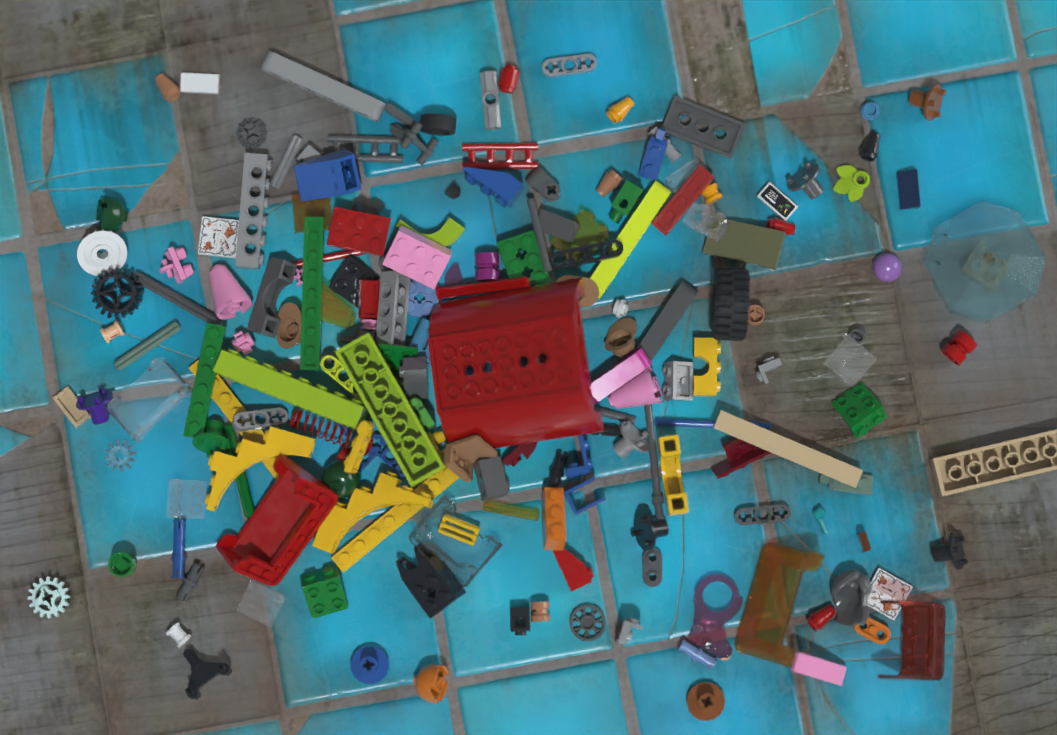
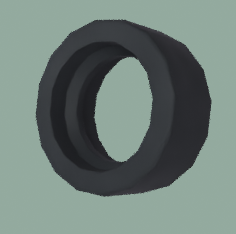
(438, 124)

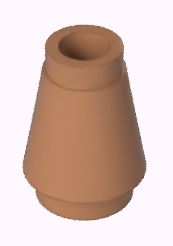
(167, 88)
(609, 182)

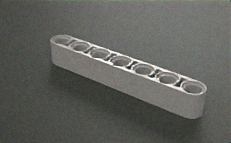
(323, 86)

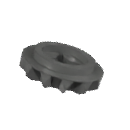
(252, 142)

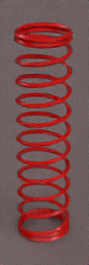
(299, 413)

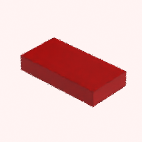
(368, 299)

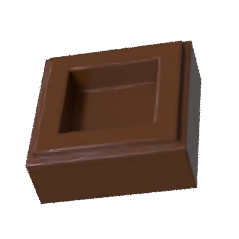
(864, 542)

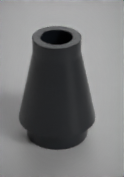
(871, 147)

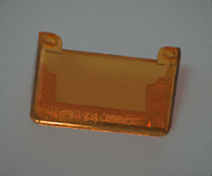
(772, 602)

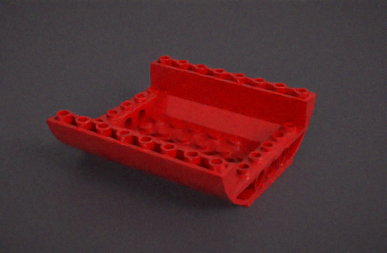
(513, 401)

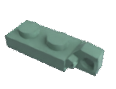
(863, 487)

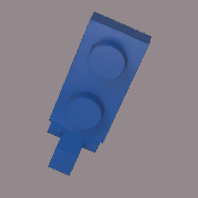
(654, 156)

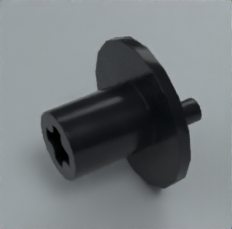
(647, 530)
(951, 551)

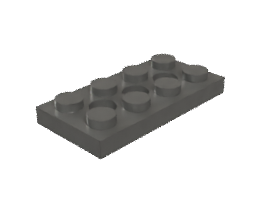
(705, 140)

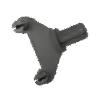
(409, 136)

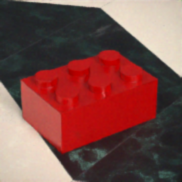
(358, 232)

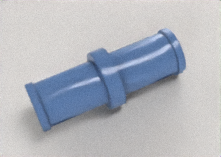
(697, 654)

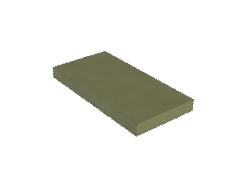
(747, 244)

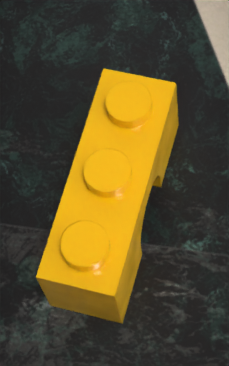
(707, 350)

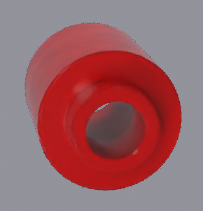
(508, 79)

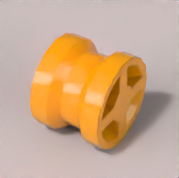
(712, 194)

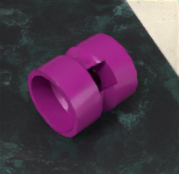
(487, 267)

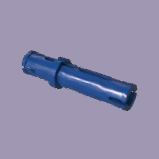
(178, 549)

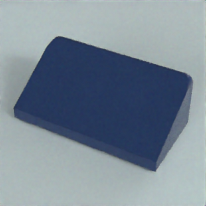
(908, 189)

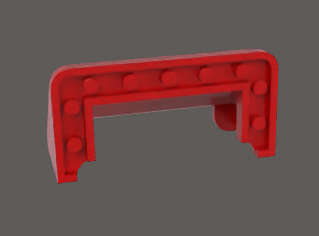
(279, 525)

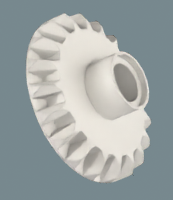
(94, 262)

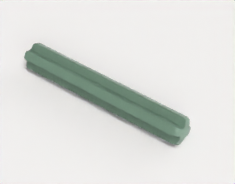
(147, 345)

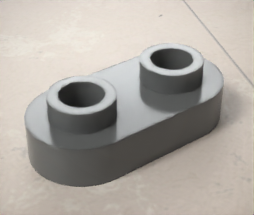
(652, 567)

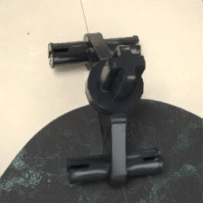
(202, 672)

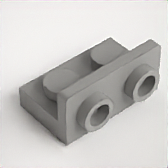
(678, 381)
(624, 633)

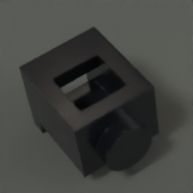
(523, 613)

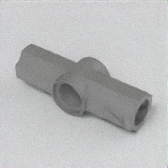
(490, 88)

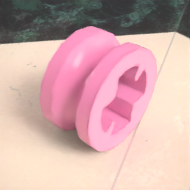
(368, 324)

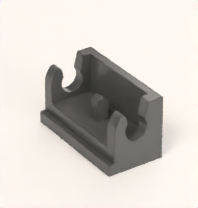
(558, 226)

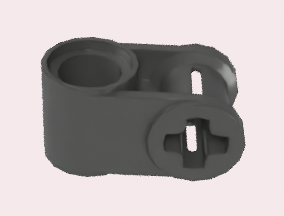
(541, 182)

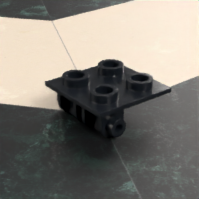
(347, 280)

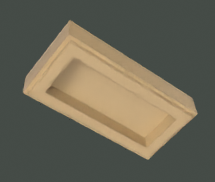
(67, 402)

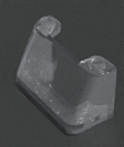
(149, 398)

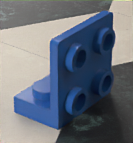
(576, 470)

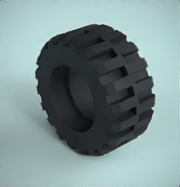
(730, 303)

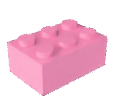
(417, 257)

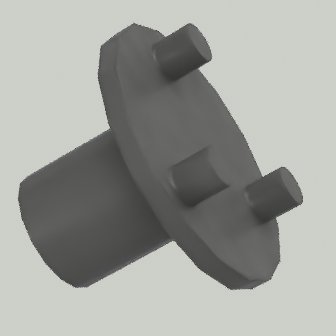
(806, 180)

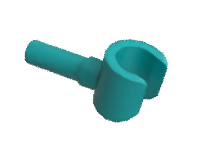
(818, 513)

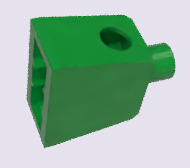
(629, 192)

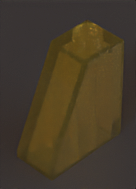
(335, 310)

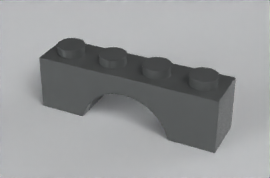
(276, 277)

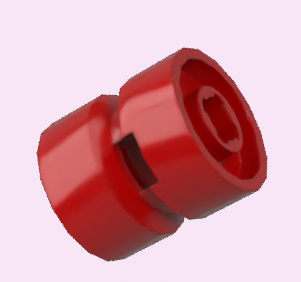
(959, 347)

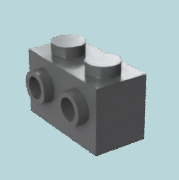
(415, 377)
(491, 478)

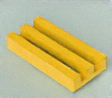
(457, 532)

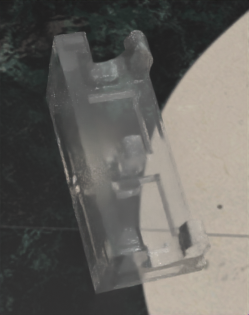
(680, 176)

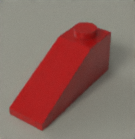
(573, 569)

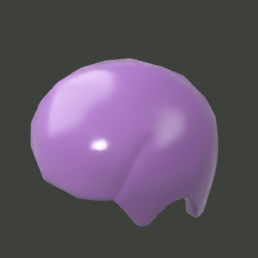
(886, 267)

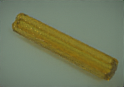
(511, 510)

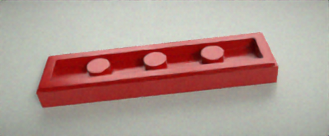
(683, 200)

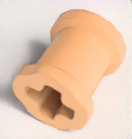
(112, 331)

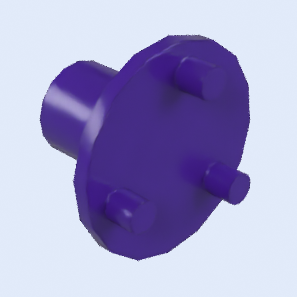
(95, 404)

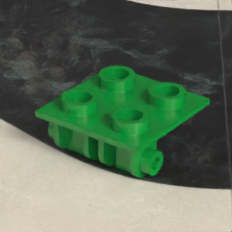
(394, 355)

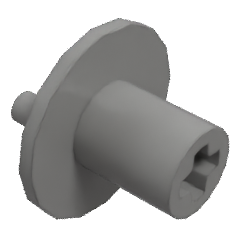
(631, 440)

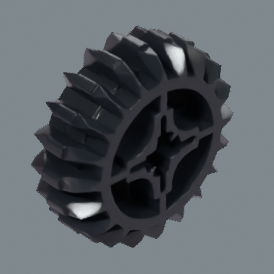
(116, 284)

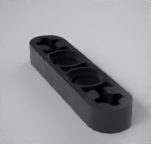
(585, 251)

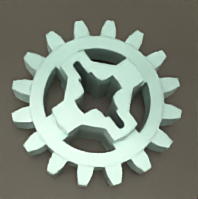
(53, 606)

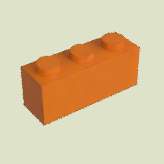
(553, 518)

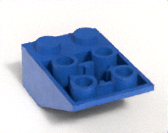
(327, 176)
(498, 184)

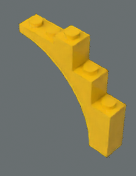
(251, 453)
(362, 503)

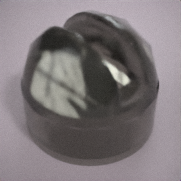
(453, 191)

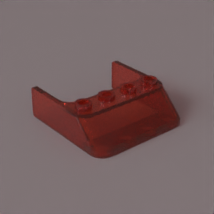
(922, 640)

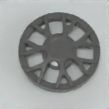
(587, 623)

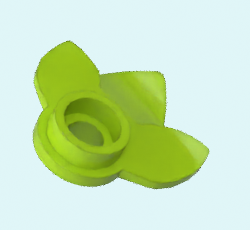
(848, 182)

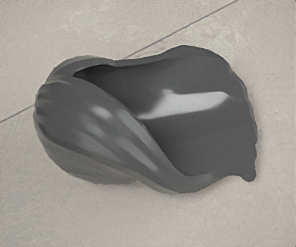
(850, 597)

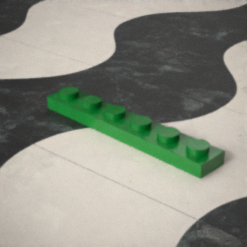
(204, 380)

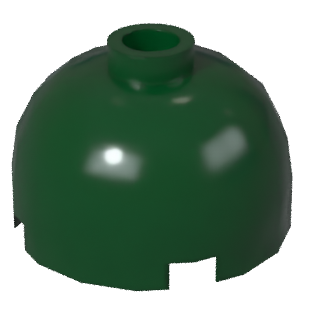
(110, 214)
(340, 481)

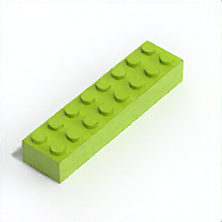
(292, 391)
(390, 409)

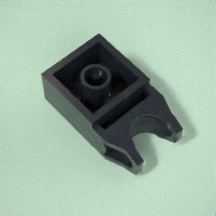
(430, 581)

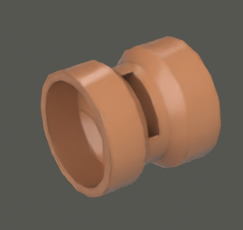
(757, 314)
(540, 611)

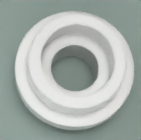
(620, 308)

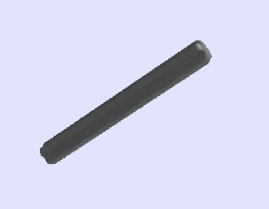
(175, 298)

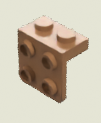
(464, 453)

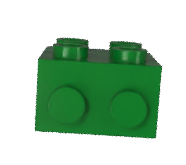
(859, 409)
(323, 591)

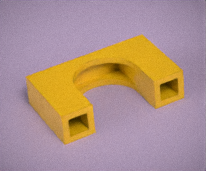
(673, 488)

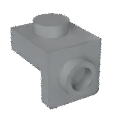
(769, 364)

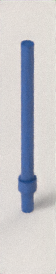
(698, 423)

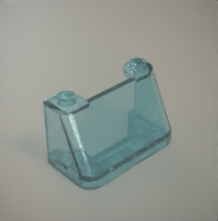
(461, 558)

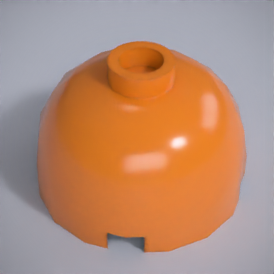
(431, 683)

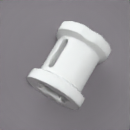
(178, 635)

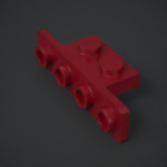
(738, 455)

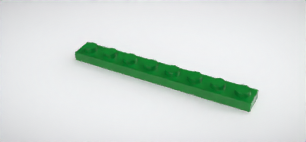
(312, 293)

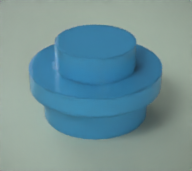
(870, 111)

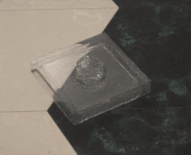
(850, 360)

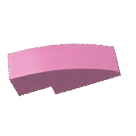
(819, 668)

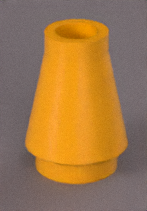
(619, 110)

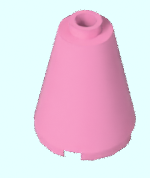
(227, 293)
(637, 392)

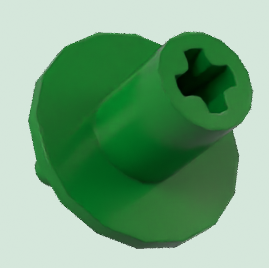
(212, 439)

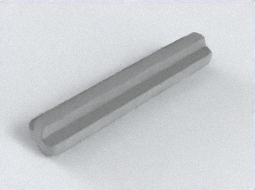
(286, 161)

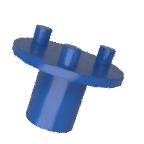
(369, 664)

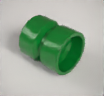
(122, 564)

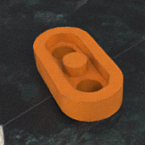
(871, 630)

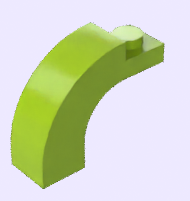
(446, 236)

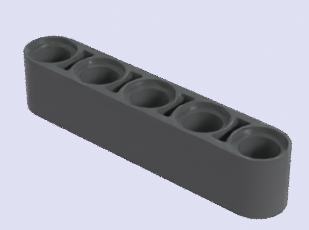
(667, 319)

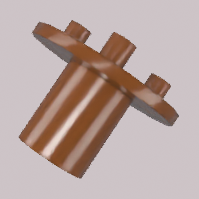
(929, 101)
(705, 701)

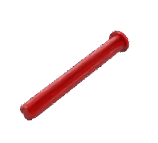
(482, 287)

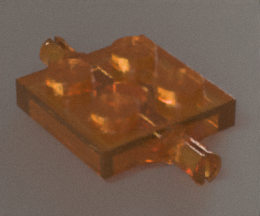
(311, 208)

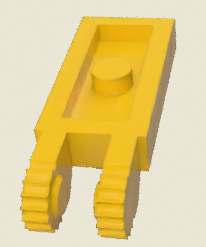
(359, 446)

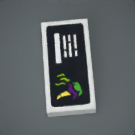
(777, 201)

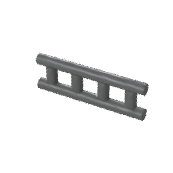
(374, 140)

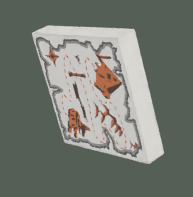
(218, 237)
(887, 587)

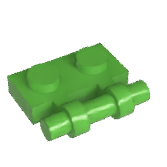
(424, 418)

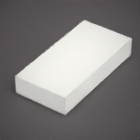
(199, 83)

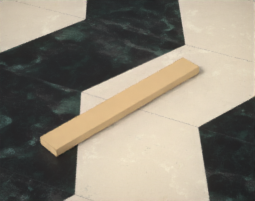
(788, 449)

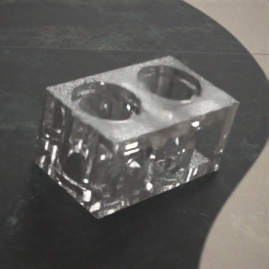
(704, 225)

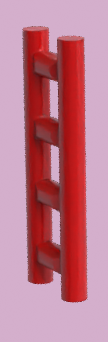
(508, 147)

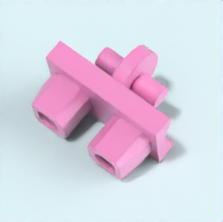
(172, 266)

